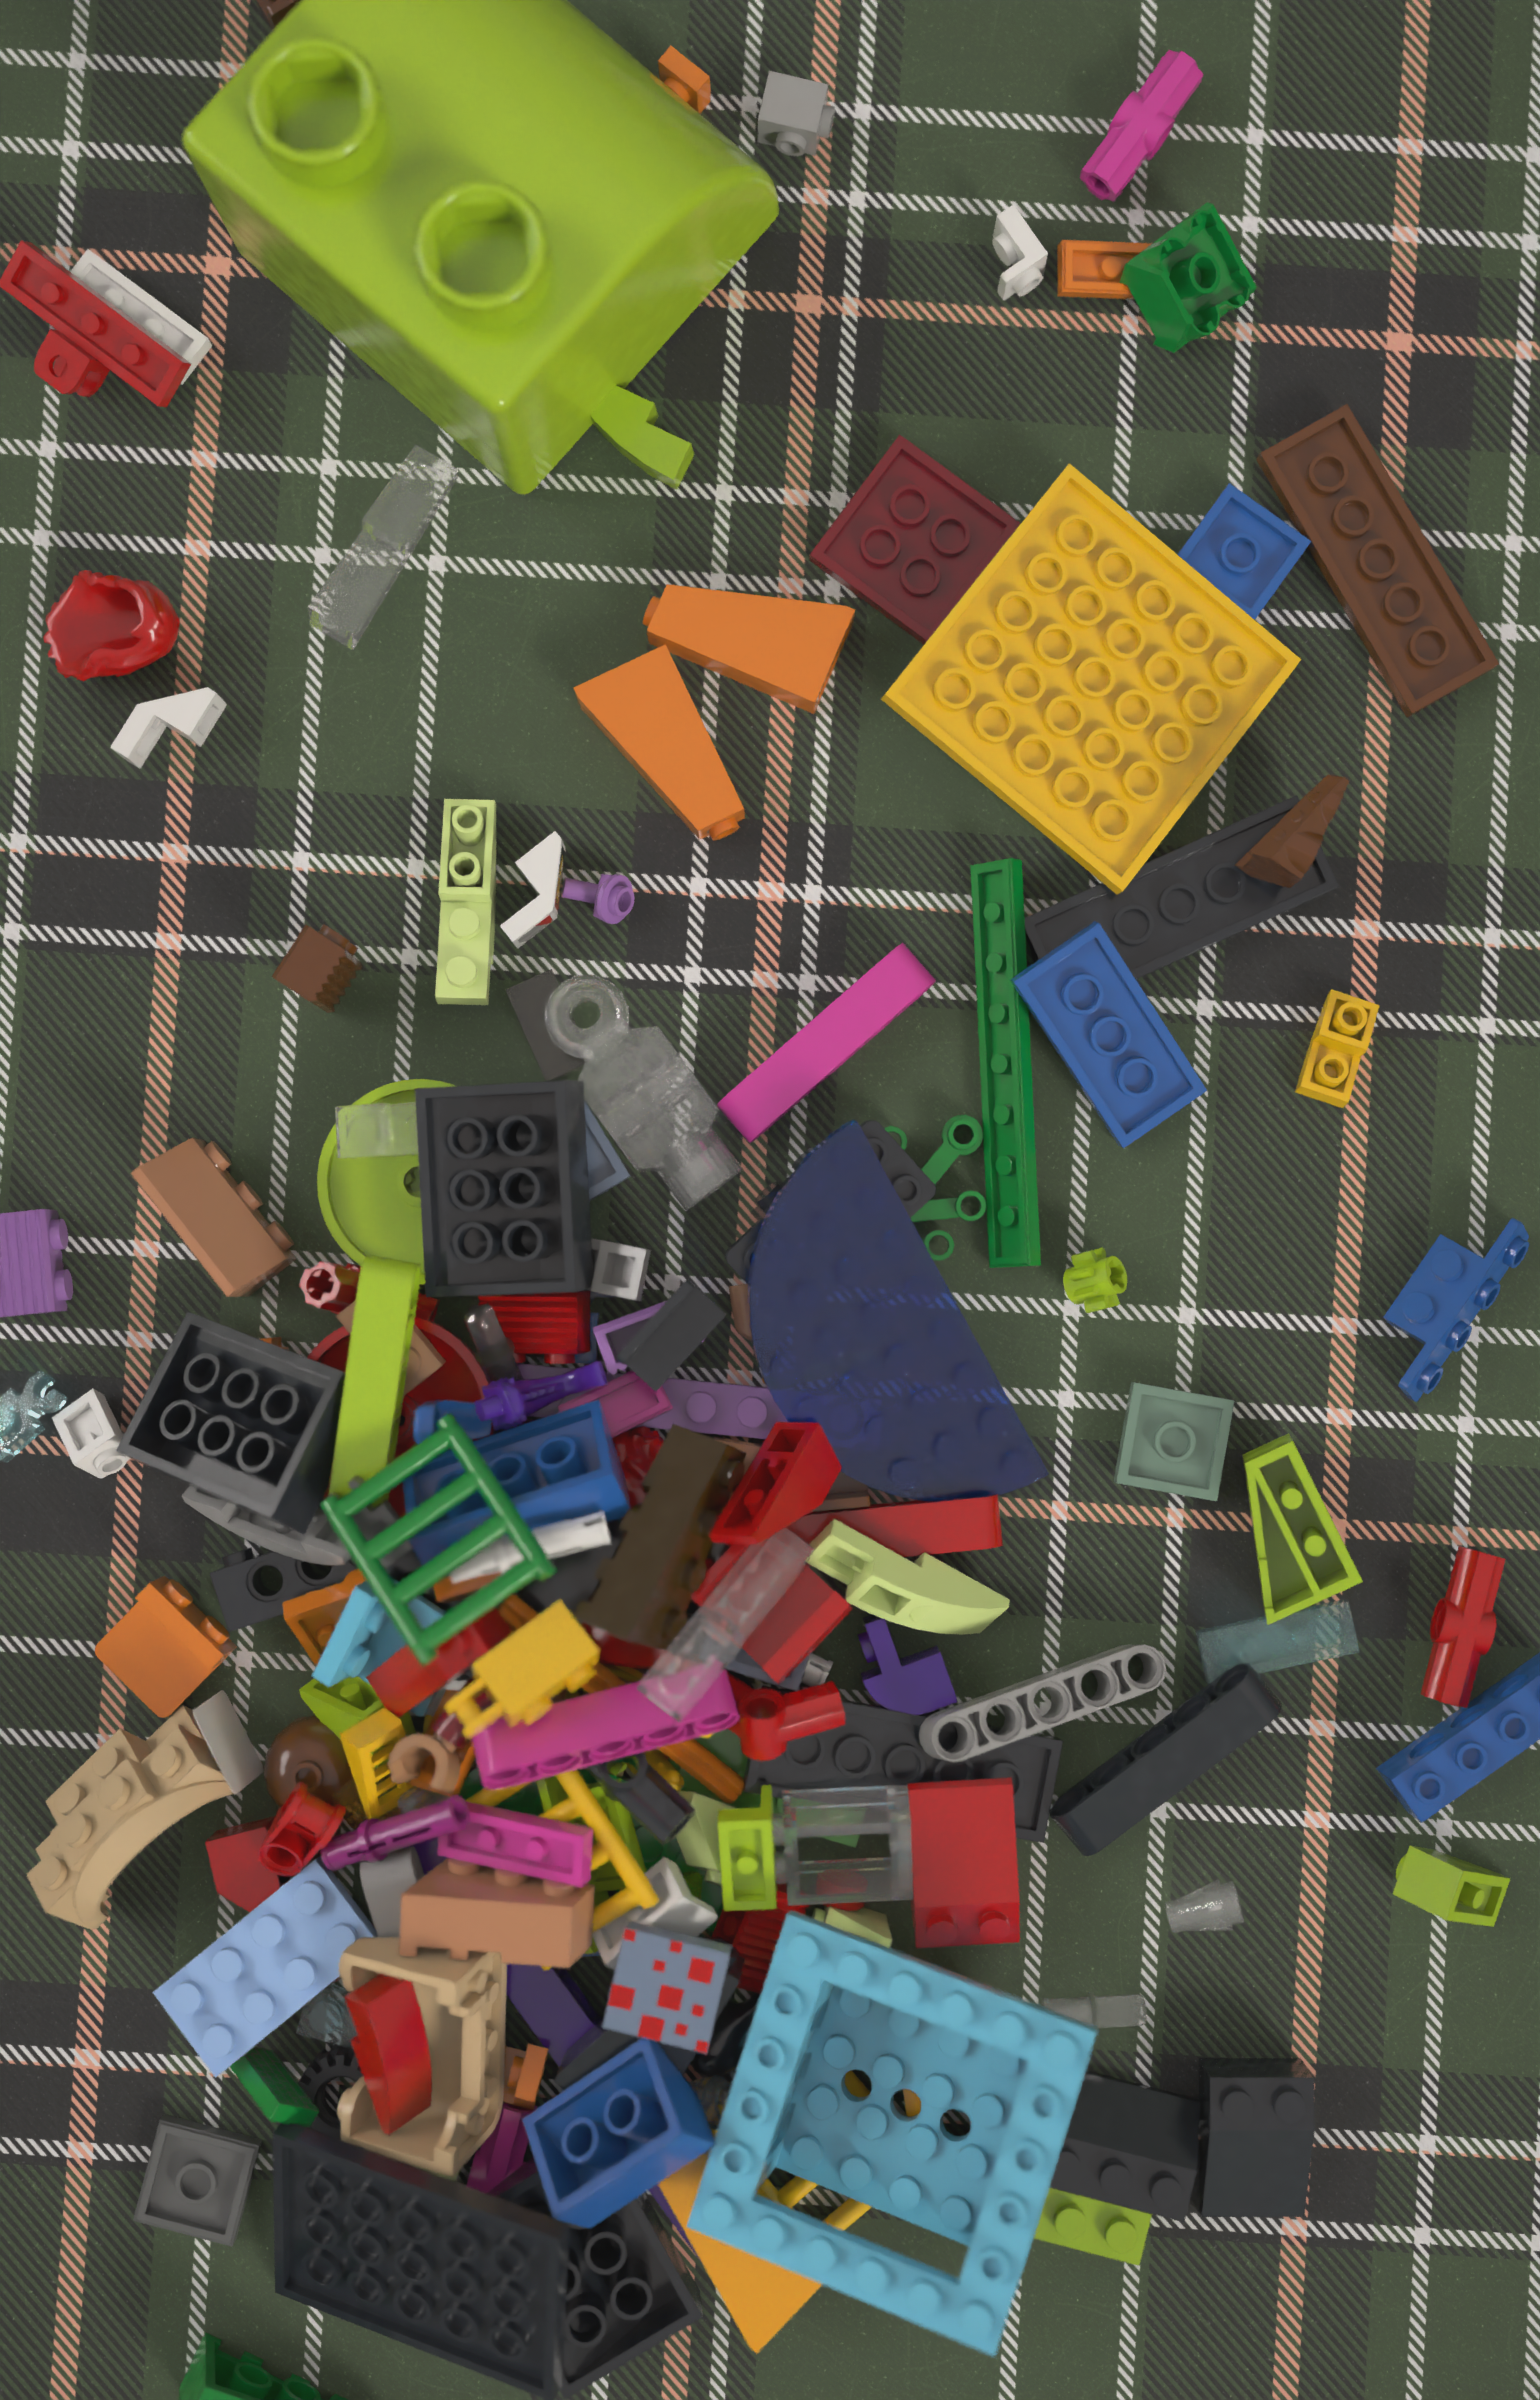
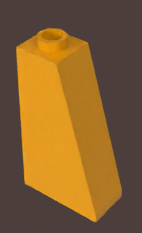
(754, 2290)

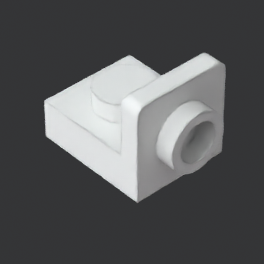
(1018, 246)
(91, 1435)

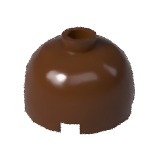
(307, 1754)

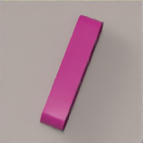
(826, 1043)
(593, 1732)

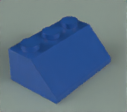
(616, 2134)

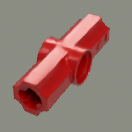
(1462, 1627)

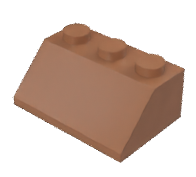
(216, 1216)

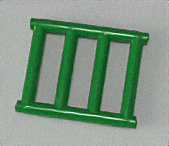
(368, 1553)

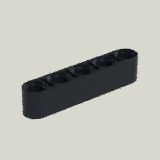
(1165, 1759)

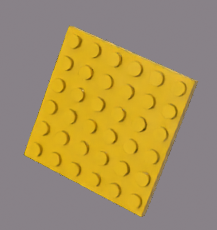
(1092, 679)

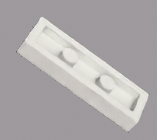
(143, 309)

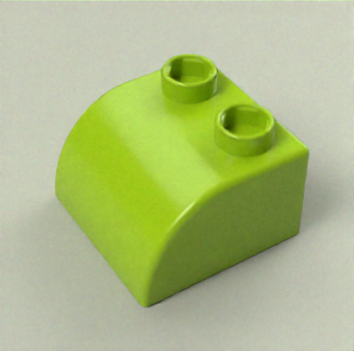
(478, 206)

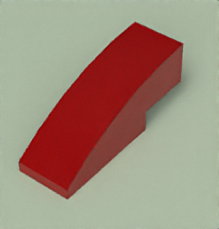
(391, 2049)

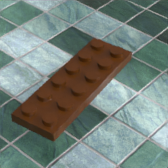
(1377, 561)

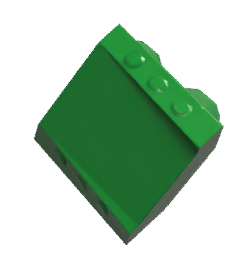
(1188, 279)

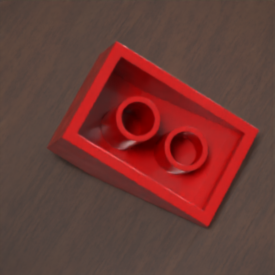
(964, 1863)

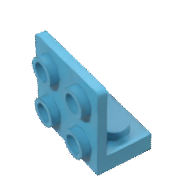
(369, 1638)

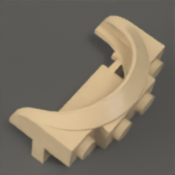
(117, 1808)

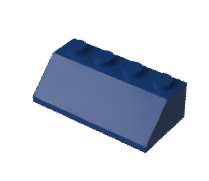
(547, 1467)

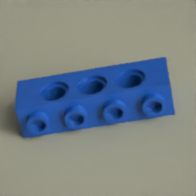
(1467, 1744)

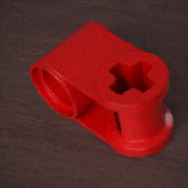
(299, 1831)

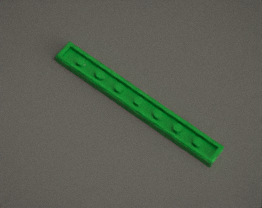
(1005, 1065)

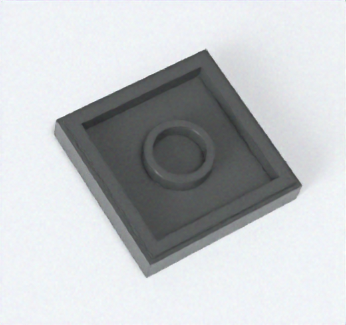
(197, 2180)

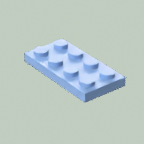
(264, 1967)

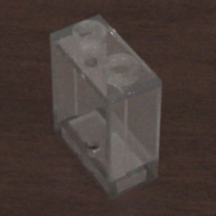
(845, 1813)

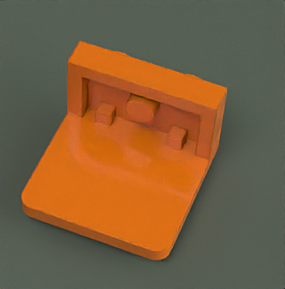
(164, 1646)

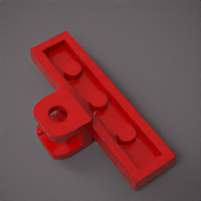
(89, 333)

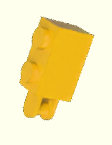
(527, 1671)

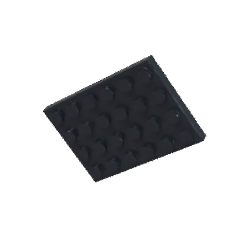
(420, 2259)

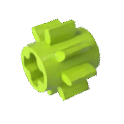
(1095, 1280)

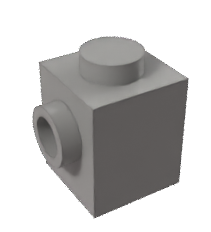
(794, 114)

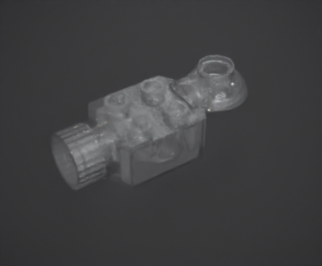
(642, 1091)

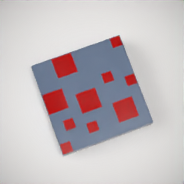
(666, 1986)

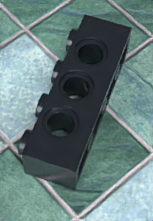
(248, 1601)

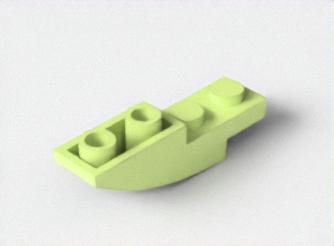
(467, 902)
(911, 1594)

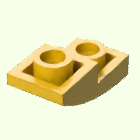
(1336, 1048)

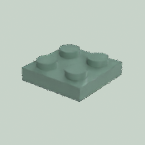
(1174, 1441)

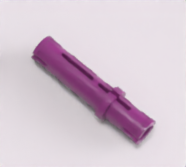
(377, 1838)

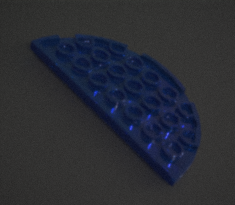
(871, 1340)

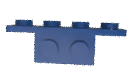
(1446, 1298)

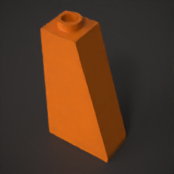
(754, 639)
(660, 732)

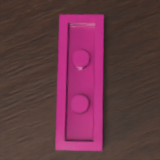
(522, 1845)

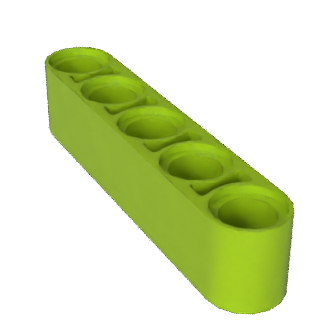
(375, 1371)

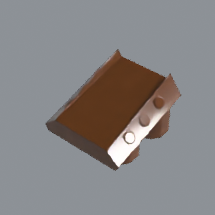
(1294, 841)

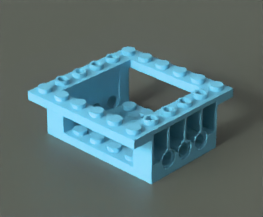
(915, 2027)

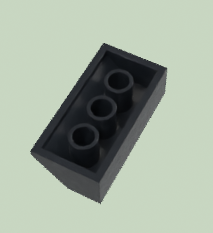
(1131, 2147)

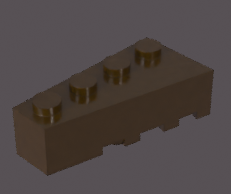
(665, 1541)

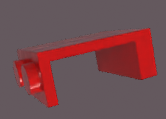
(792, 1625)

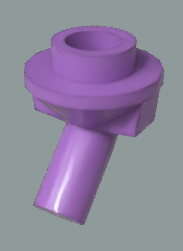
(605, 896)

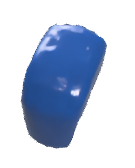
(464, 1412)

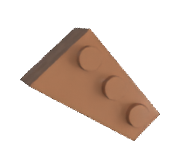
(497, 1911)

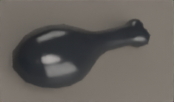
(727, 2039)

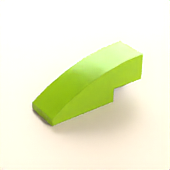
(629, 426)

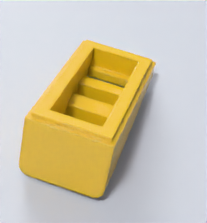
(358, 1743)

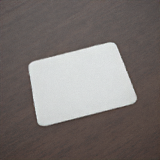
(228, 1741)

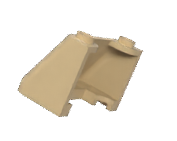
(466, 2043)

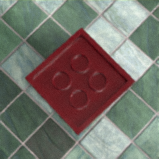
(913, 539)

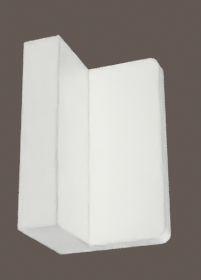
(674, 1911)

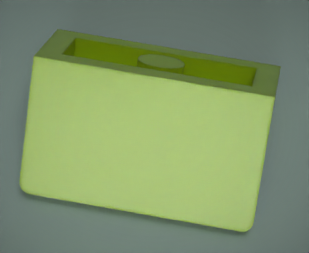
(748, 1856)

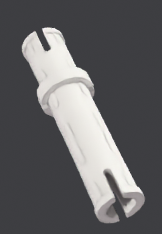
(556, 1540)

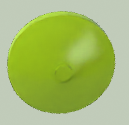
(375, 1201)

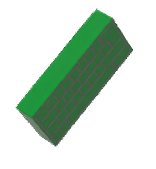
(274, 2088)

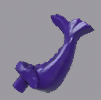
(511, 1401)

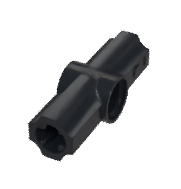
(646, 1797)

